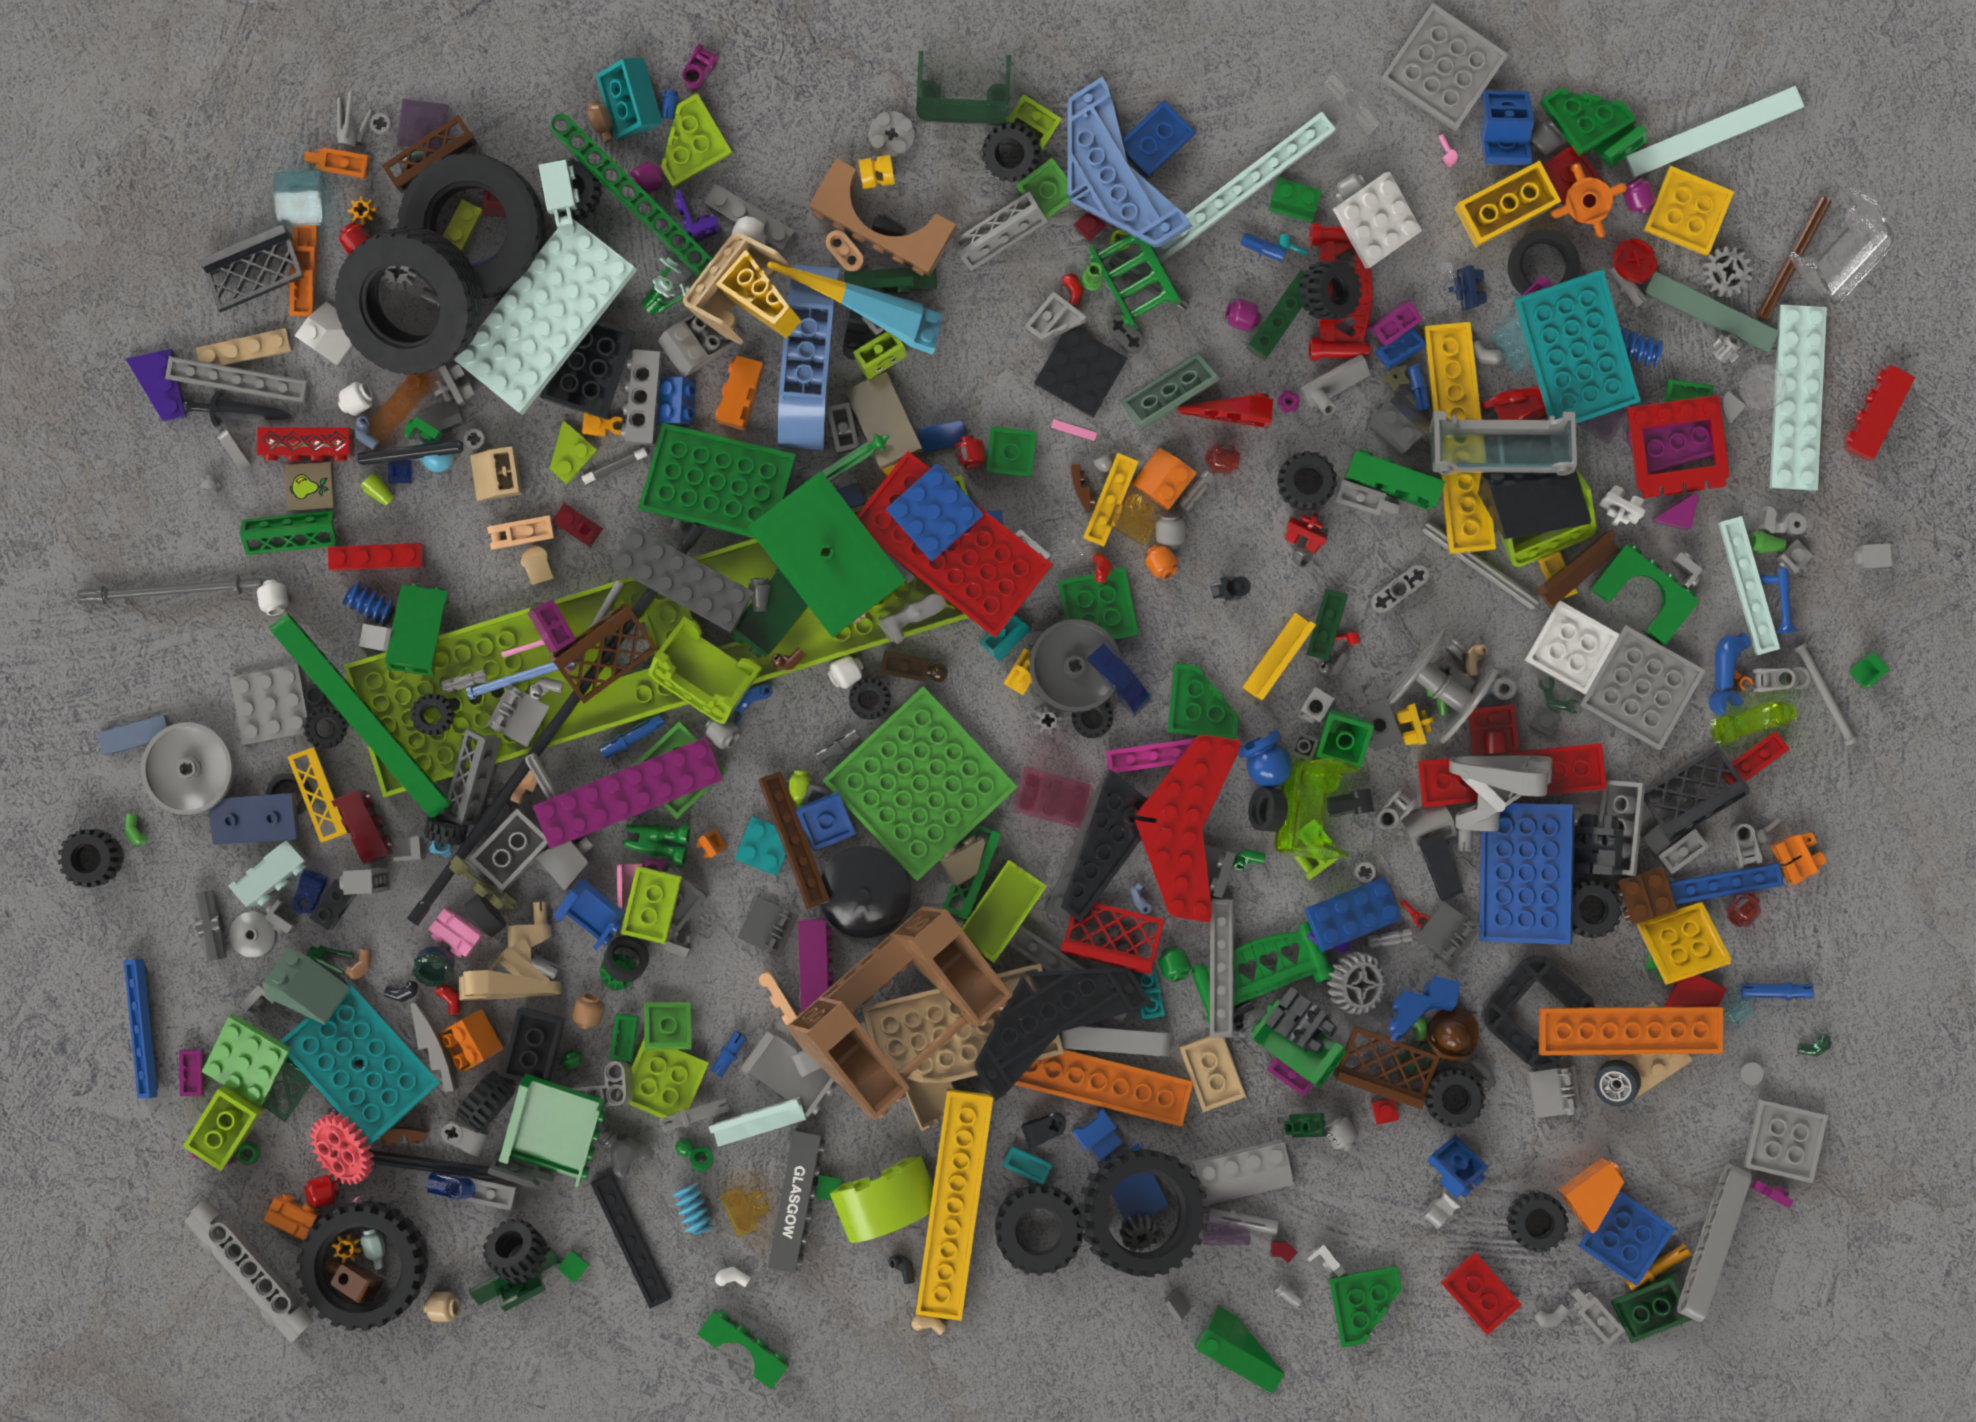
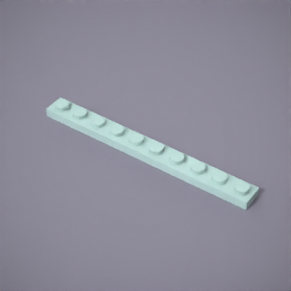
(1250, 182)

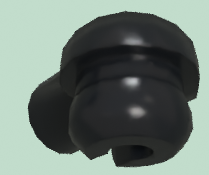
(1238, 1014)
(904, 1265)

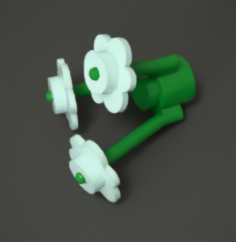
(654, 299)

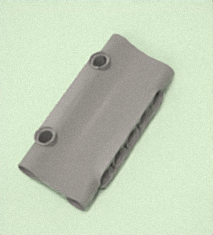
(219, 1243)

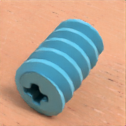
(692, 1210)

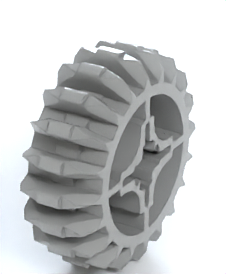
(1358, 977)

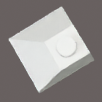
(325, 334)

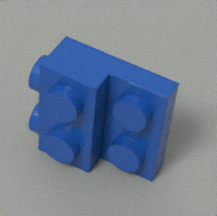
(1458, 1166)

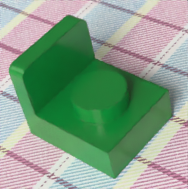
(427, 430)

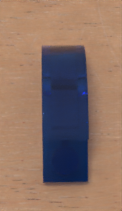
(1121, 679)

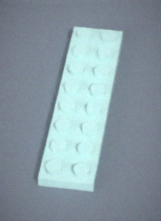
(1799, 414)

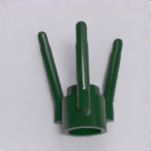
(319, 956)

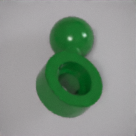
(685, 1148)

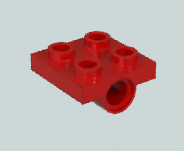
(1493, 730)

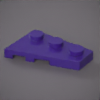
(163, 393)

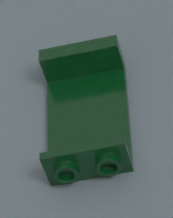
(767, 628)

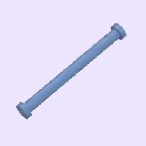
(512, 679)

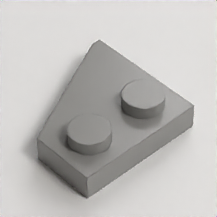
(1054, 318)

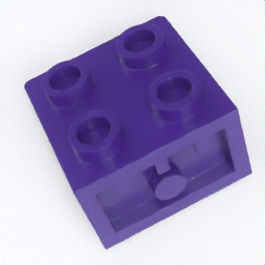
(705, 225)

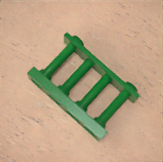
(1157, 274)

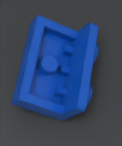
(677, 400)

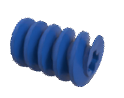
(1640, 348)
(369, 604)

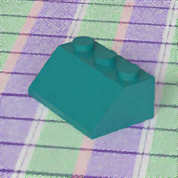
(629, 97)

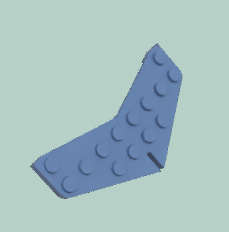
(1101, 166)

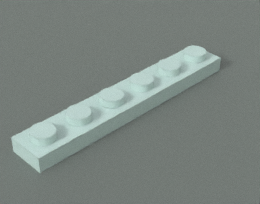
(1749, 585)

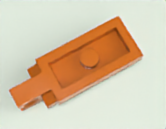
(339, 162)

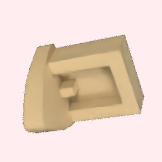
(537, 564)

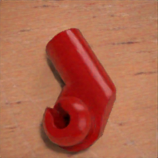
(1076, 288)
(451, 996)

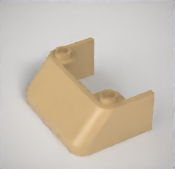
(709, 301)

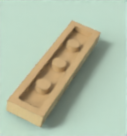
(246, 348)

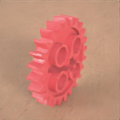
(341, 1148)

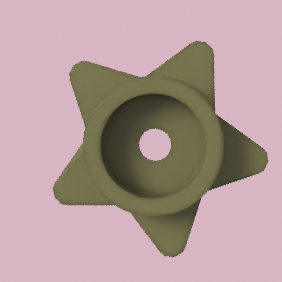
(1395, 383)

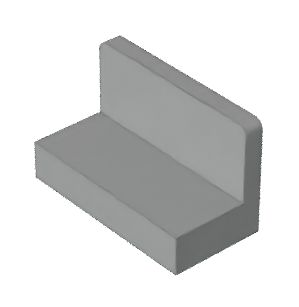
(1427, 823)

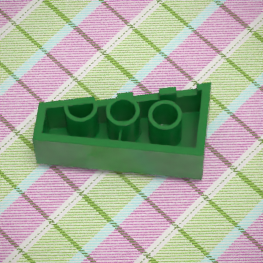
(1394, 480)

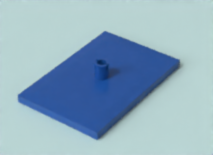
(1528, 875)

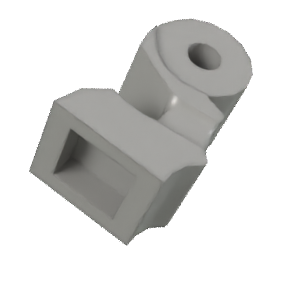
(1791, 523)
(1442, 1208)

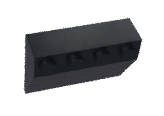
(591, 371)
(1533, 502)

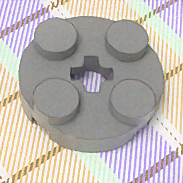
(903, 127)

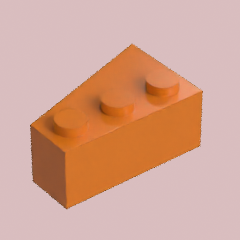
(739, 393)

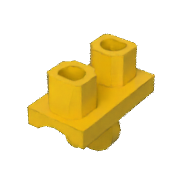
(1020, 676)
(1410, 715)

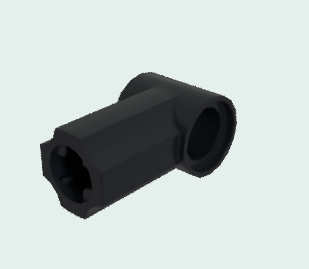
(1355, 802)

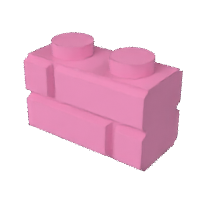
(456, 932)

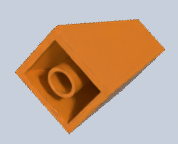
(1593, 1192)

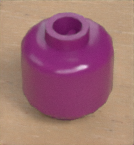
(647, 176)
(1639, 195)
(1242, 314)

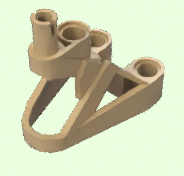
(524, 977)

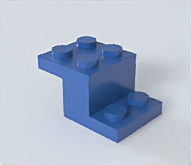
(1507, 127)

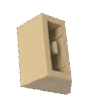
(496, 474)

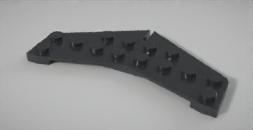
(1035, 1019)

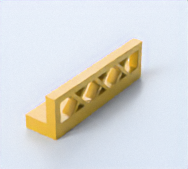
(1278, 656)
(326, 791)

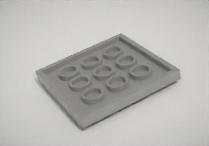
(1444, 67)
(1642, 688)

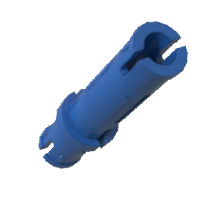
(634, 734)
(1785, 991)

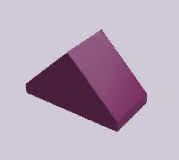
(1679, 515)

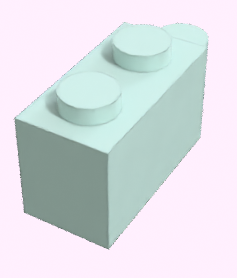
(559, 190)

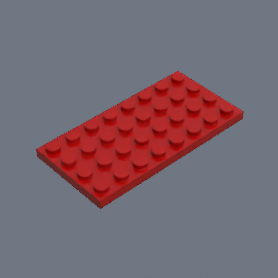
(981, 573)

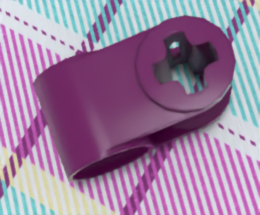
(702, 63)

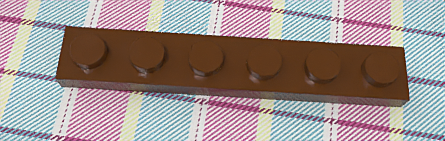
(793, 840)

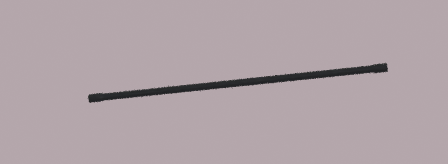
(548, 734)

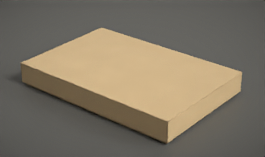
(1212, 1072)

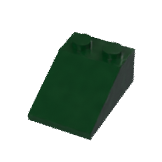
(1651, 1307)

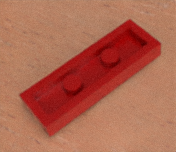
(1757, 758)

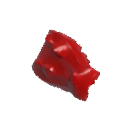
(1518, 404)

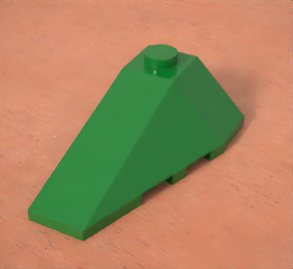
(1235, 1348)

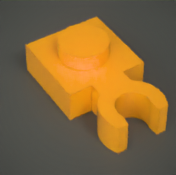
(598, 426)

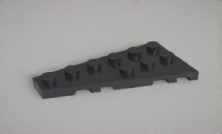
(1106, 844)

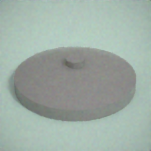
(187, 768)

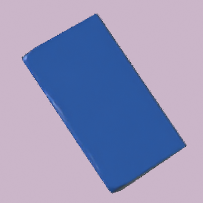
(941, 436)

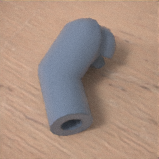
(1139, 901)

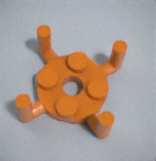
(1574, 200)

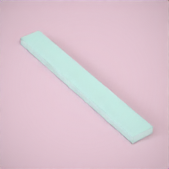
(1714, 132)

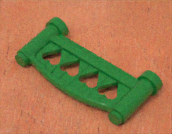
(1309, 962)

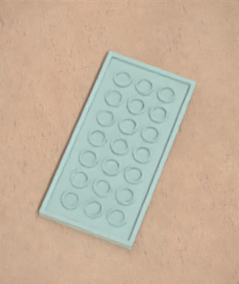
(545, 315)

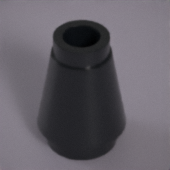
(887, 226)

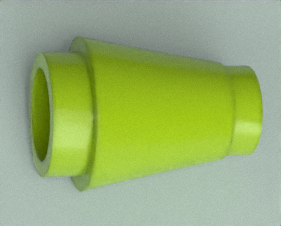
(377, 489)

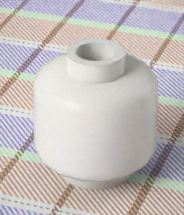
(355, 398)
(272, 597)
(845, 671)

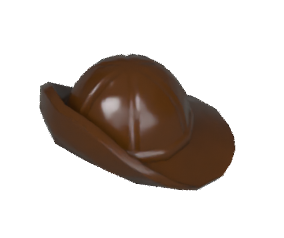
(1453, 1034)

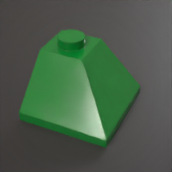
(1344, 737)

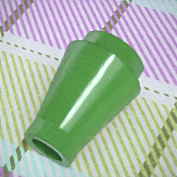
(1764, 543)

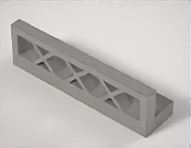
(1001, 233)

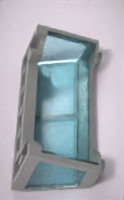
(1503, 445)

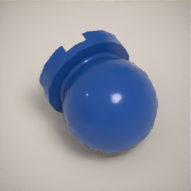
(1267, 761)

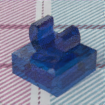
(400, 472)

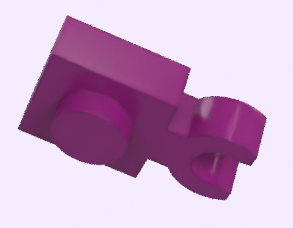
(1778, 1195)

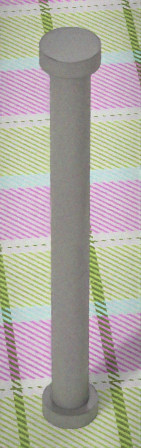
(1826, 694)

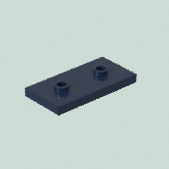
(255, 819)

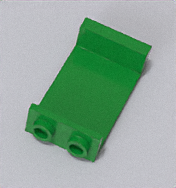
(416, 629)
(1309, 1065)

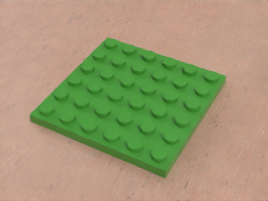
(920, 783)

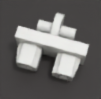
(1622, 509)

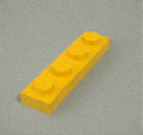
(1112, 494)

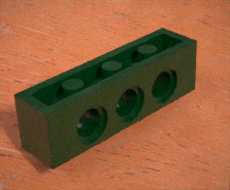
(1278, 320)

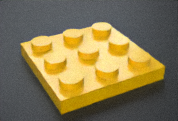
(1688, 211)
(1684, 943)

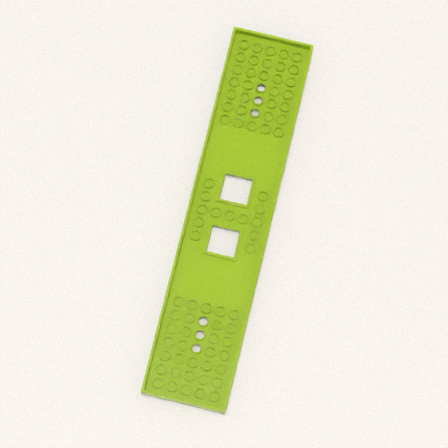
(623, 701)

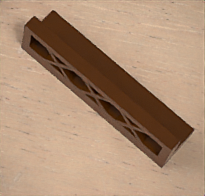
(456, 146)
(1578, 569)

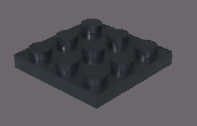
(1080, 371)

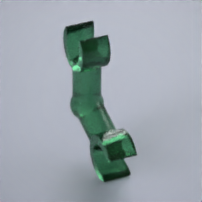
(1550, 698)

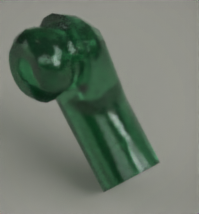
(1818, 1048)

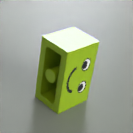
(879, 354)

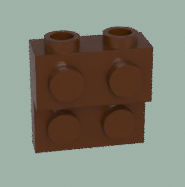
(1646, 895)

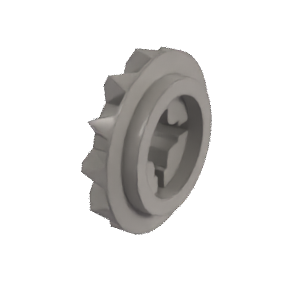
(404, 280)

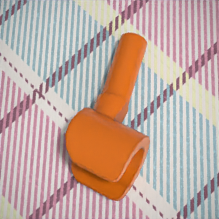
(1739, 678)

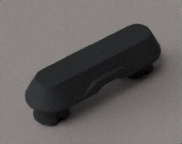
(855, 334)

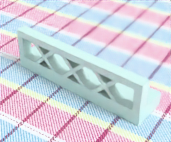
(758, 1121)

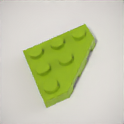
(692, 142)

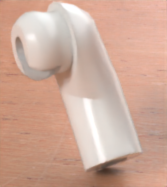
(731, 1274)

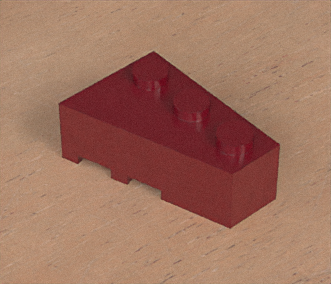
(364, 825)

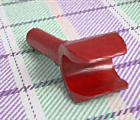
(1352, 638)
(1413, 913)

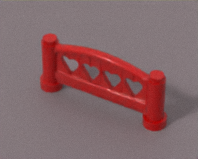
(1332, 341)

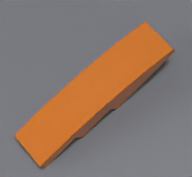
(304, 290)

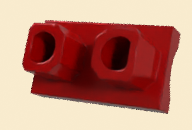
(1298, 528)

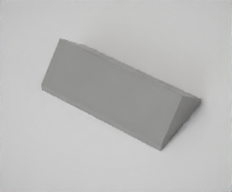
(1626, 803)

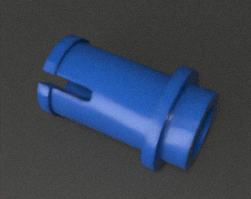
(669, 104)

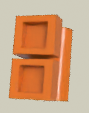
(1805, 864)

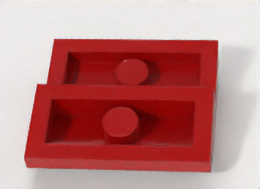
(1695, 992)

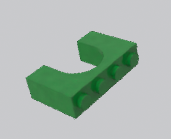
(1676, 600)

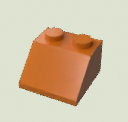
(1164, 478)

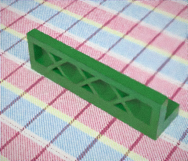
(287, 528)
(977, 879)

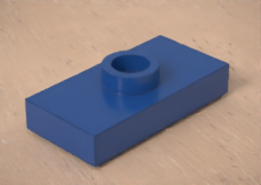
(1401, 348)

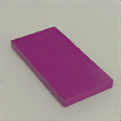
(1676, 444)

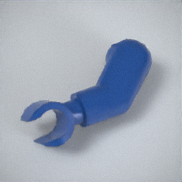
(753, 694)

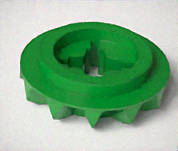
(618, 959)

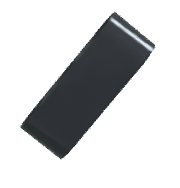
(1441, 866)

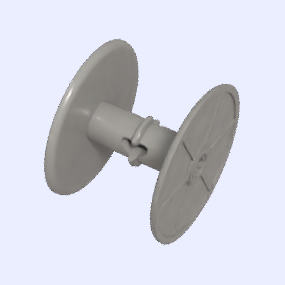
(1443, 687)

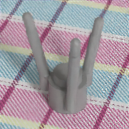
(345, 133)

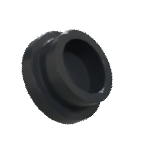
(314, 696)

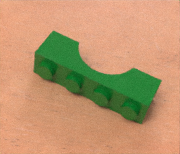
(767, 1364)

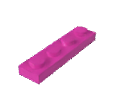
(1146, 756)

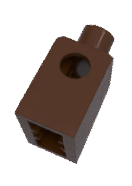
(354, 1280)

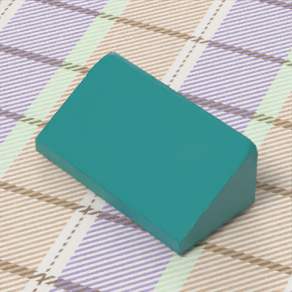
(1007, 639)

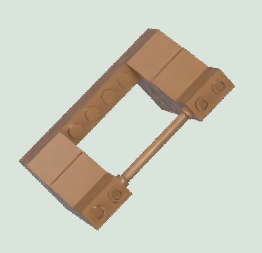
(844, 1049)

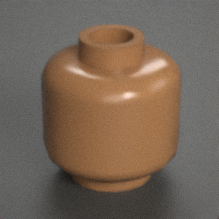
(587, 1011)

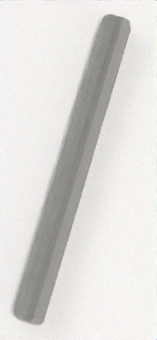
(1484, 568)

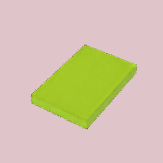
(651, 905)

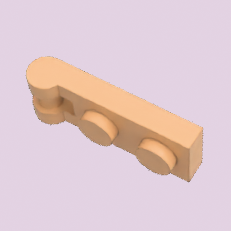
(521, 532)
(778, 997)

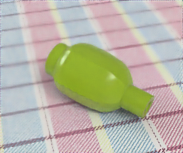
(798, 786)

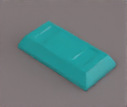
(1027, 1165)

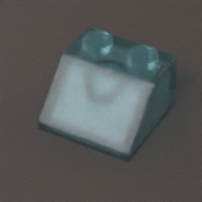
(299, 198)

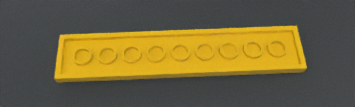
(1456, 392)
(954, 1204)

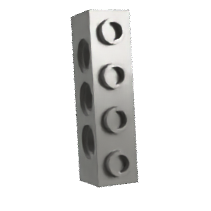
(647, 432)
(365, 881)

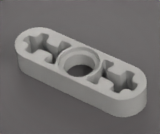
(1409, 573)

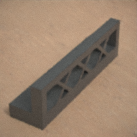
(475, 780)

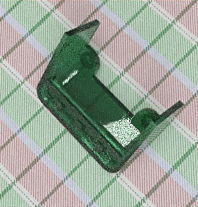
(934, 109)

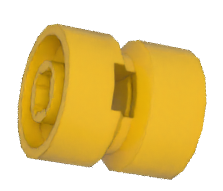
(870, 177)

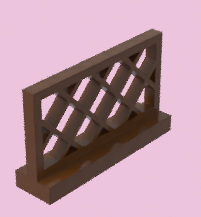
(594, 635)
(1375, 1083)

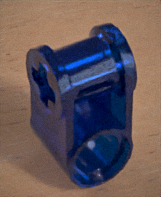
(309, 887)

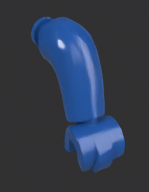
(1726, 656)

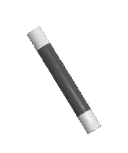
(615, 465)

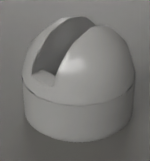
(1103, 462)

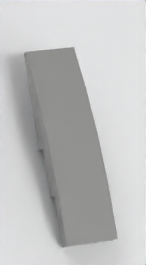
(428, 1037)

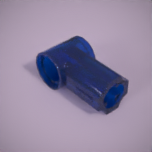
(449, 1186)

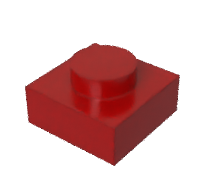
(1384, 1111)

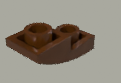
(1083, 494)
(412, 1134)

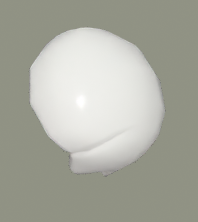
(750, 227)

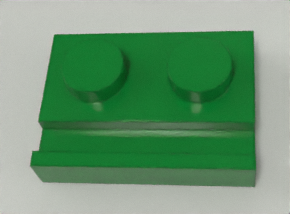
(1295, 200)

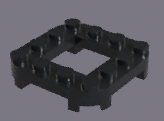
(1511, 991)

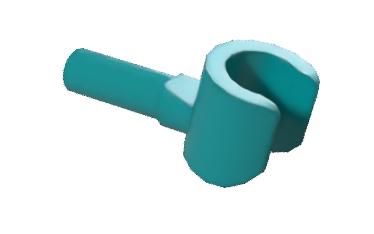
(1284, 242)

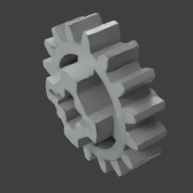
(1736, 274)

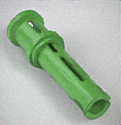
(1093, 271)

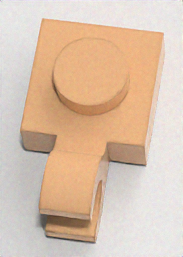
(528, 783)

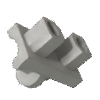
(460, 393)

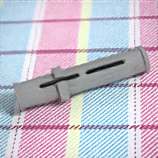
(684, 1118)
(1216, 1215)

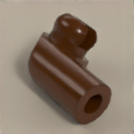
(787, 662)

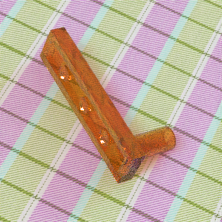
(399, 406)

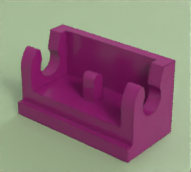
(1395, 322)
(551, 626)

